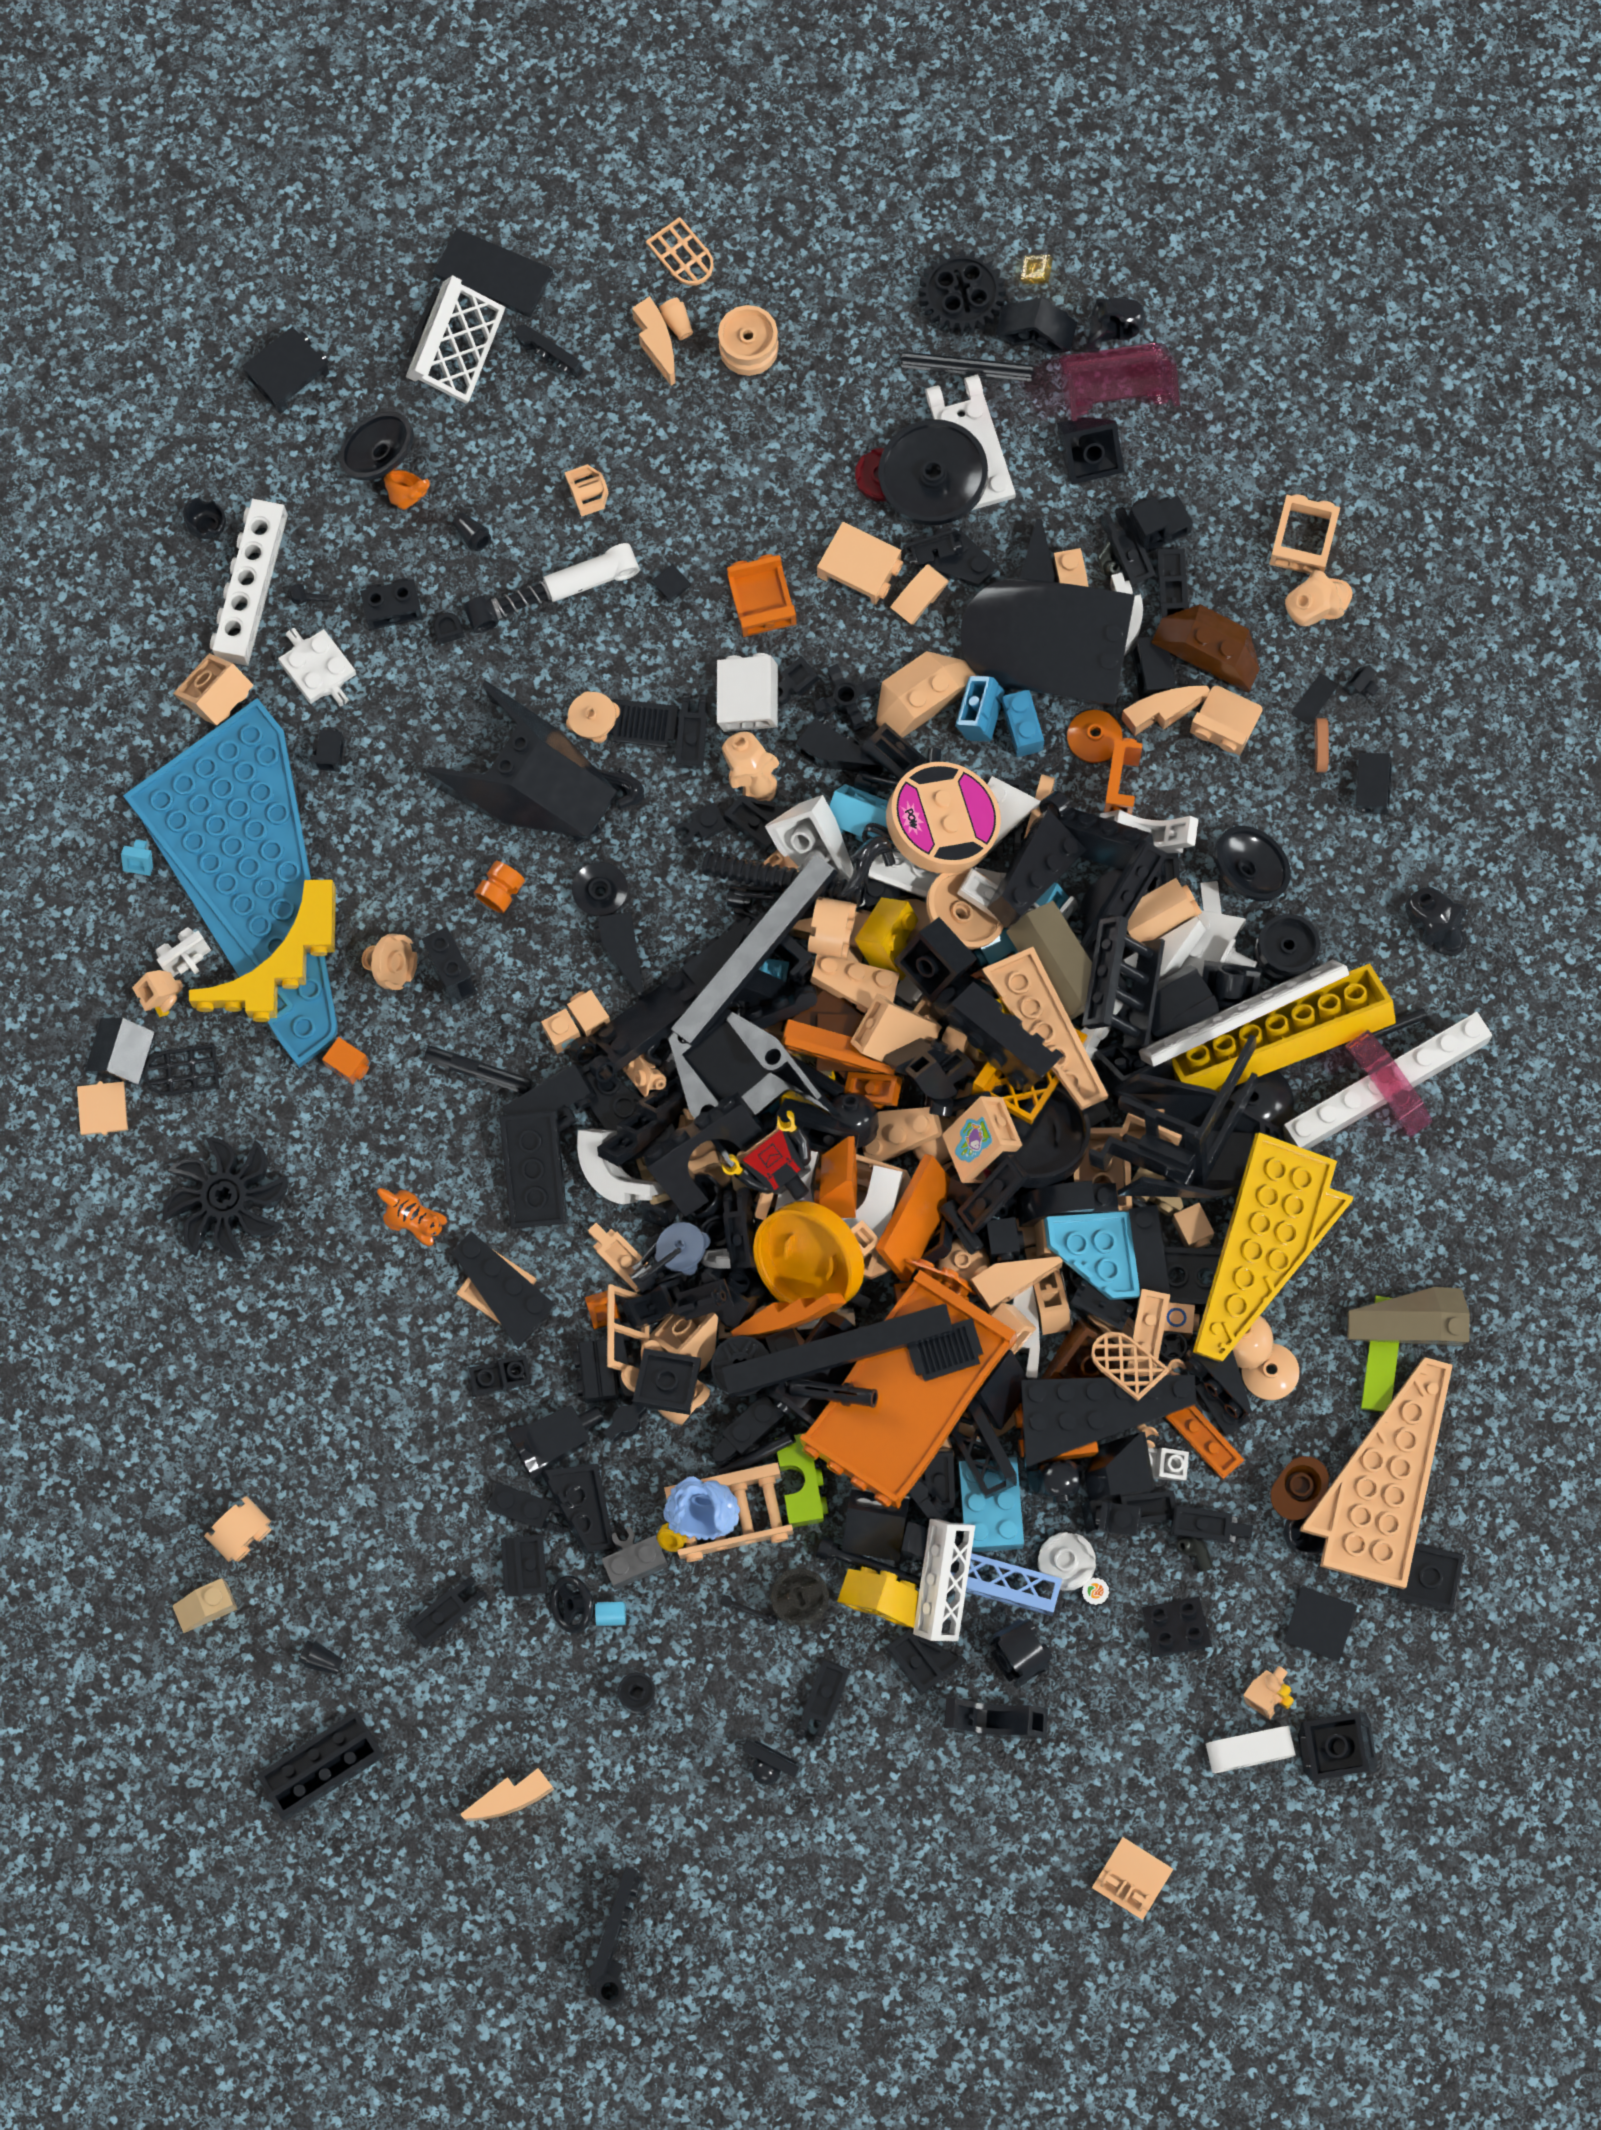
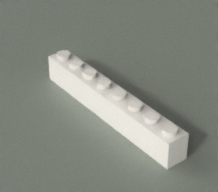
(1363, 1095)

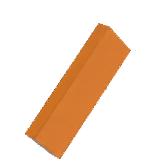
(1206, 1441)

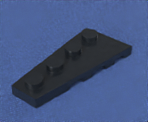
(508, 1294)

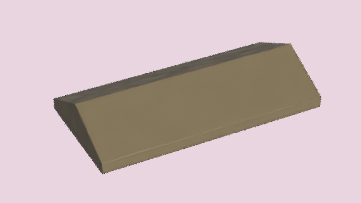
(1059, 953)

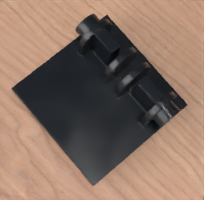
(1176, 1627)

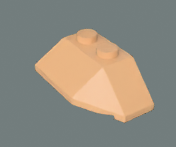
(921, 691)

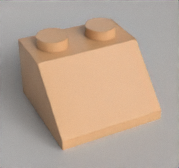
(214, 689)

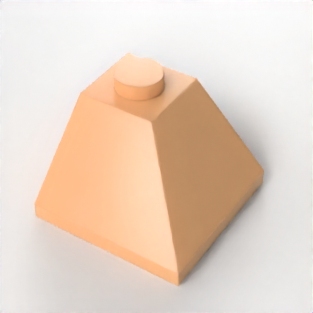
(689, 1337)

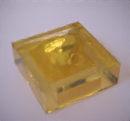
(1036, 269)

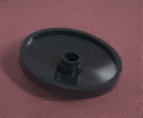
(933, 472)

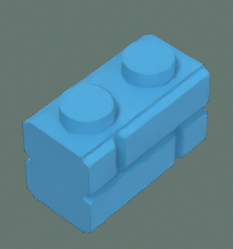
(980, 708)
(1022, 723)

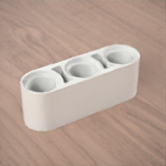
(1250, 1749)

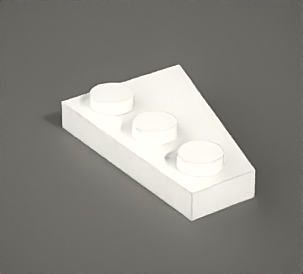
(1013, 807)
(1215, 940)

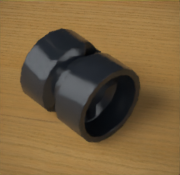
(637, 1693)

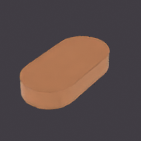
(1321, 745)

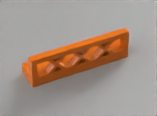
(829, 1047)

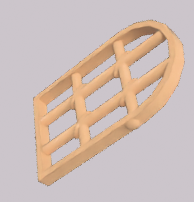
(682, 242)

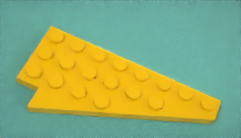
(1273, 1228)

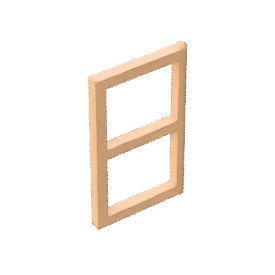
(611, 1326)

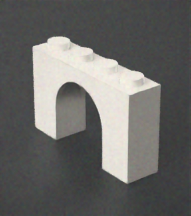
(879, 1202)

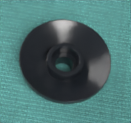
(598, 876)

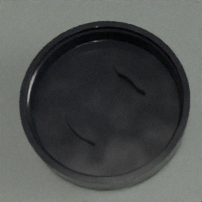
(1055, 1139)

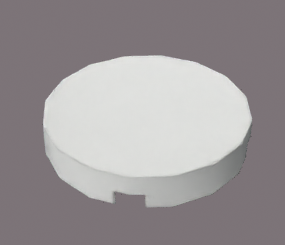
(1068, 1558)

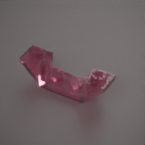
(1390, 1082)

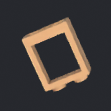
(1297, 559)

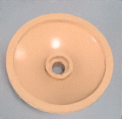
(975, 926)

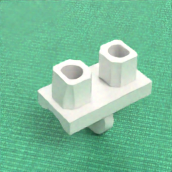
(184, 954)

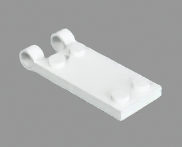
(979, 423)

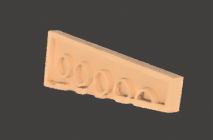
(1031, 997)

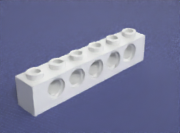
(239, 647)

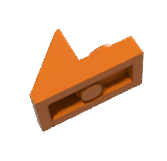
(877, 1087)

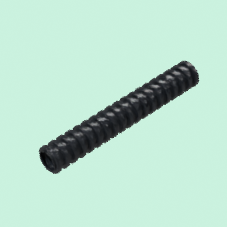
(770, 876)

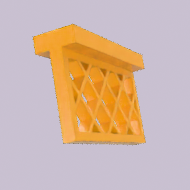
(990, 1077)

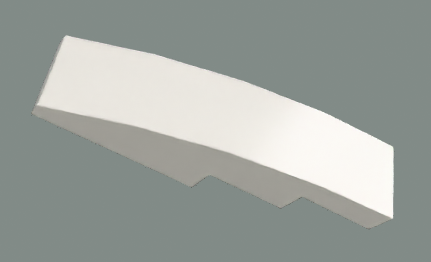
(1026, 1305)

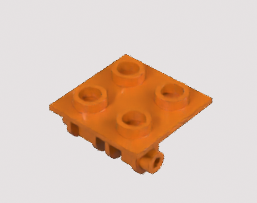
(946, 1277)

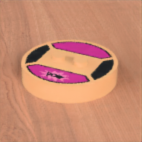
(943, 817)

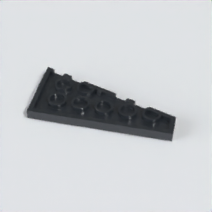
(1082, 1411)

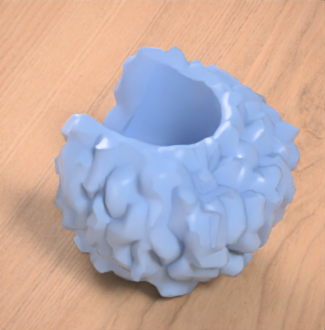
(701, 1509)

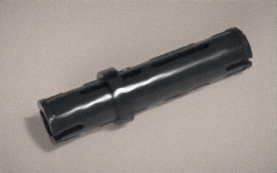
(845, 1393)

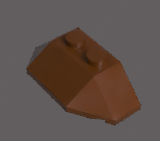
(1210, 644)

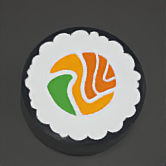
(1095, 1592)

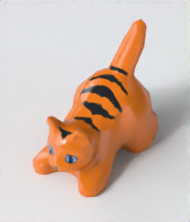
(407, 1213)

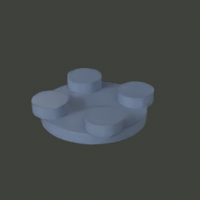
(692, 1246)

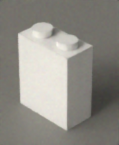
(747, 692)

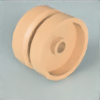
(748, 340)

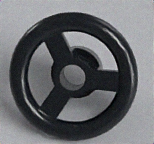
(574, 1603)

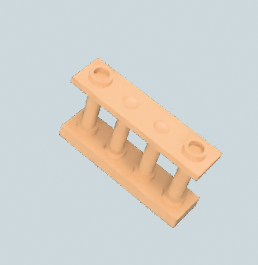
(738, 1483)

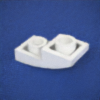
(1169, 1464)

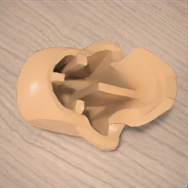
(1318, 599)
(750, 766)

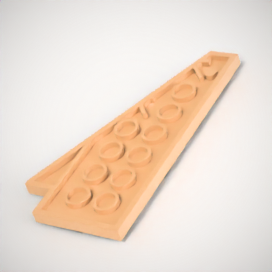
(1380, 1493)

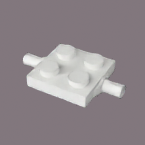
(317, 666)

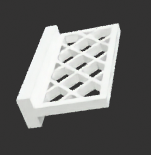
(438, 325)

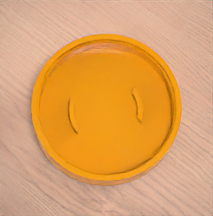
(807, 1253)

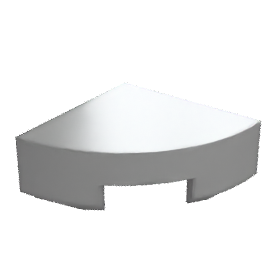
(716, 1258)

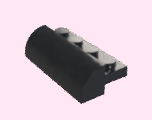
(320, 1766)

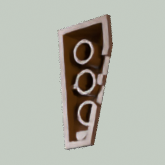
(1075, 1357)

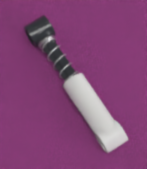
(616, 564)

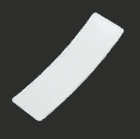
(1211, 897)

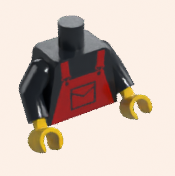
(777, 1162)

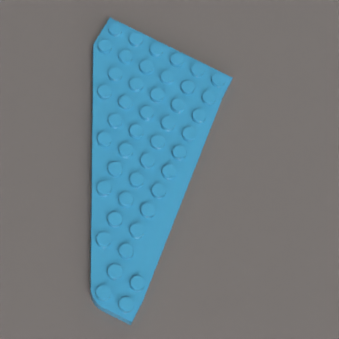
(238, 848)

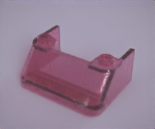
(1118, 375)

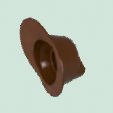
(1299, 1488)

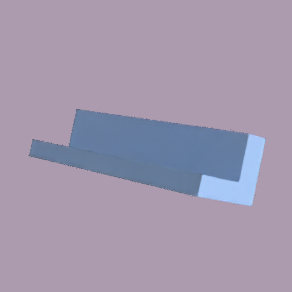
(1006, 1594)

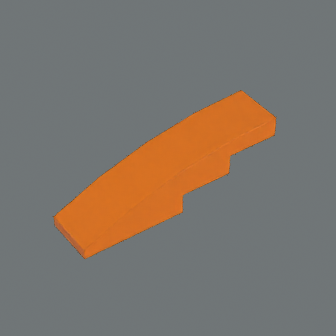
(782, 1316)

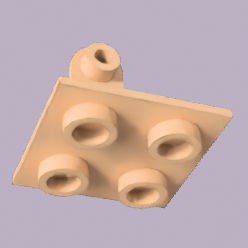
(1132, 1878)

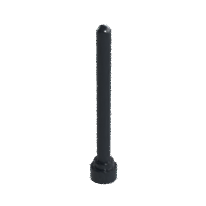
(830, 1550)

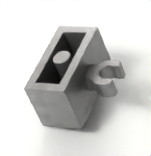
(634, 1560)

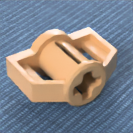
(587, 489)

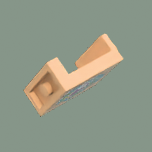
(980, 1137)

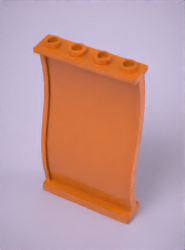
(900, 1436)

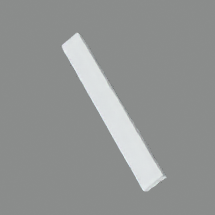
(1243, 1012)

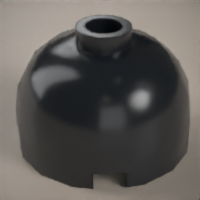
(859, 1114)

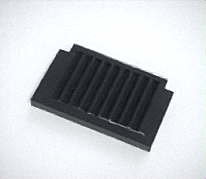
(644, 723)
(947, 1353)

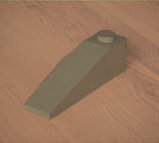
(1420, 1317)

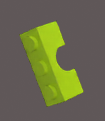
(806, 1505)

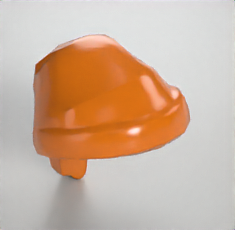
(405, 488)

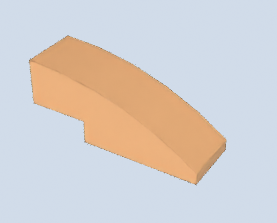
(655, 337)
(1163, 707)
(509, 1798)

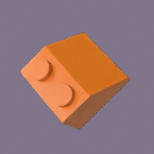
(838, 1179)

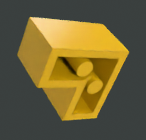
(886, 933)
(880, 1595)

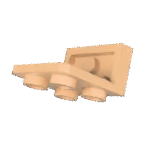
(1226, 720)

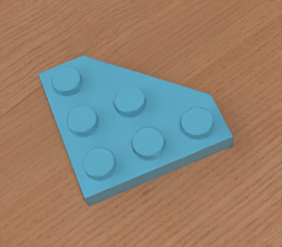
(1098, 1250)

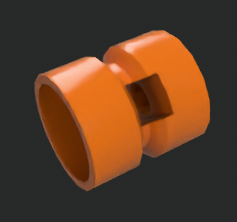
(500, 885)

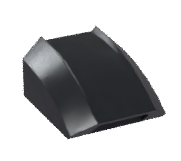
(1181, 1002)
(1337, 1746)

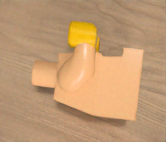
(158, 991)
(1267, 1691)

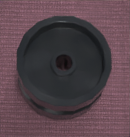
(1286, 948)

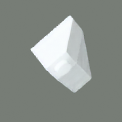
(811, 831)

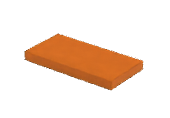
(915, 1218)

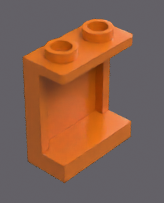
(761, 595)
(1125, 752)

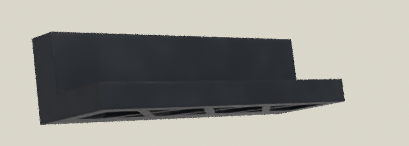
(991, 1444)

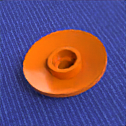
(1092, 748)

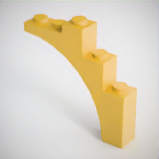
(258, 990)

